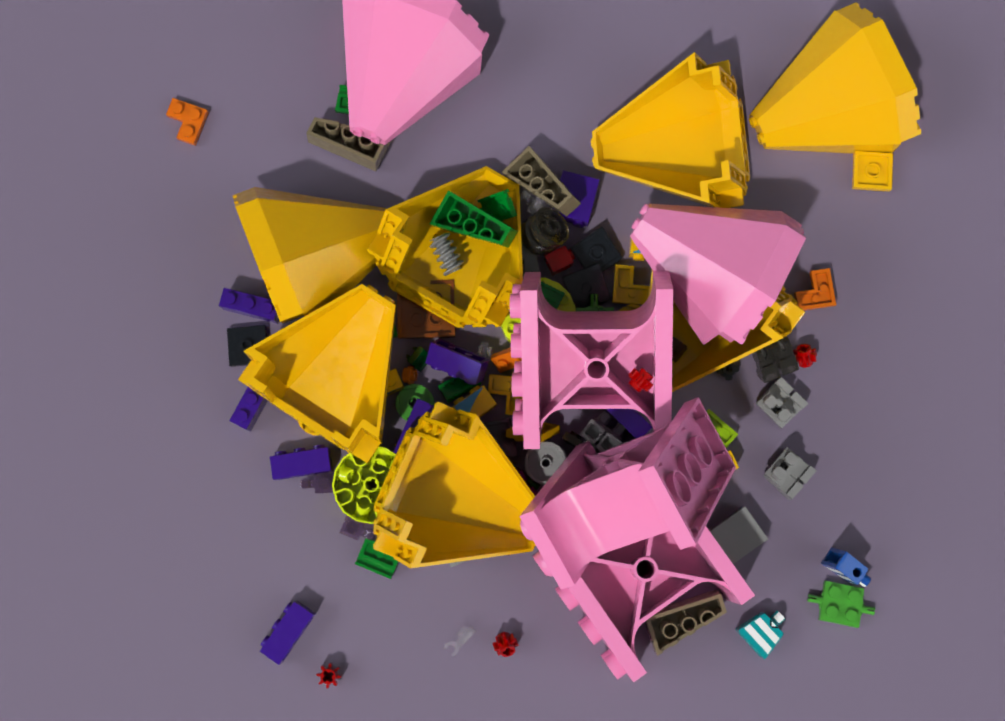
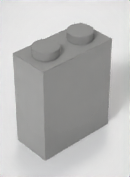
(738, 534)

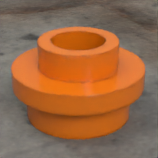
(409, 375)

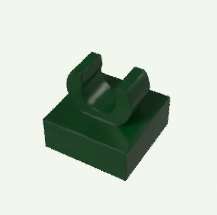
(418, 358)

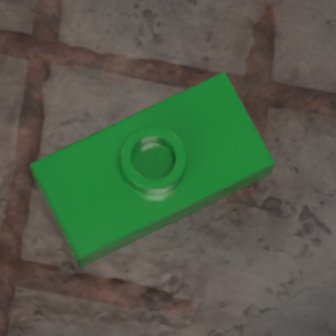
(455, 388)

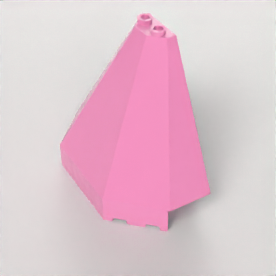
(405, 61)
(720, 262)

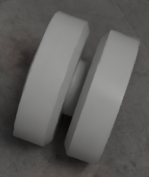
(534, 459)

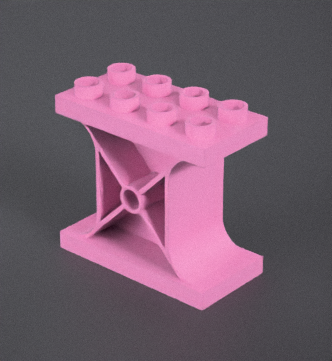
(587, 357)
(629, 494)
(621, 600)

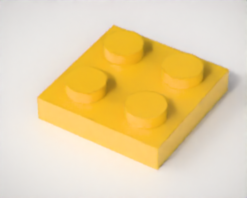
(872, 171)

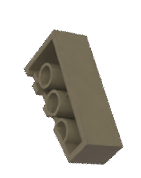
(340, 141)
(538, 179)
(683, 619)

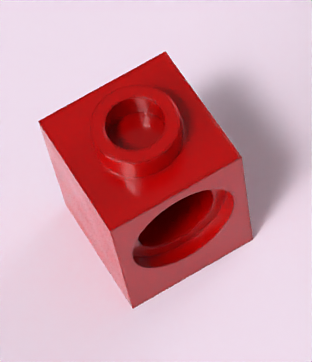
(559, 260)

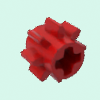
(805, 355)
(640, 380)
(505, 644)
(324, 672)

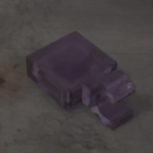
(322, 483)
(356, 529)

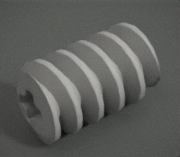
(446, 254)

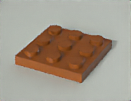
(420, 323)

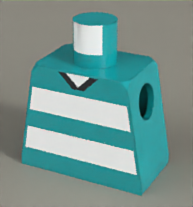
(762, 632)

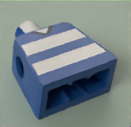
(846, 567)

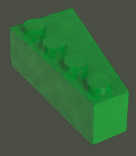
(468, 220)

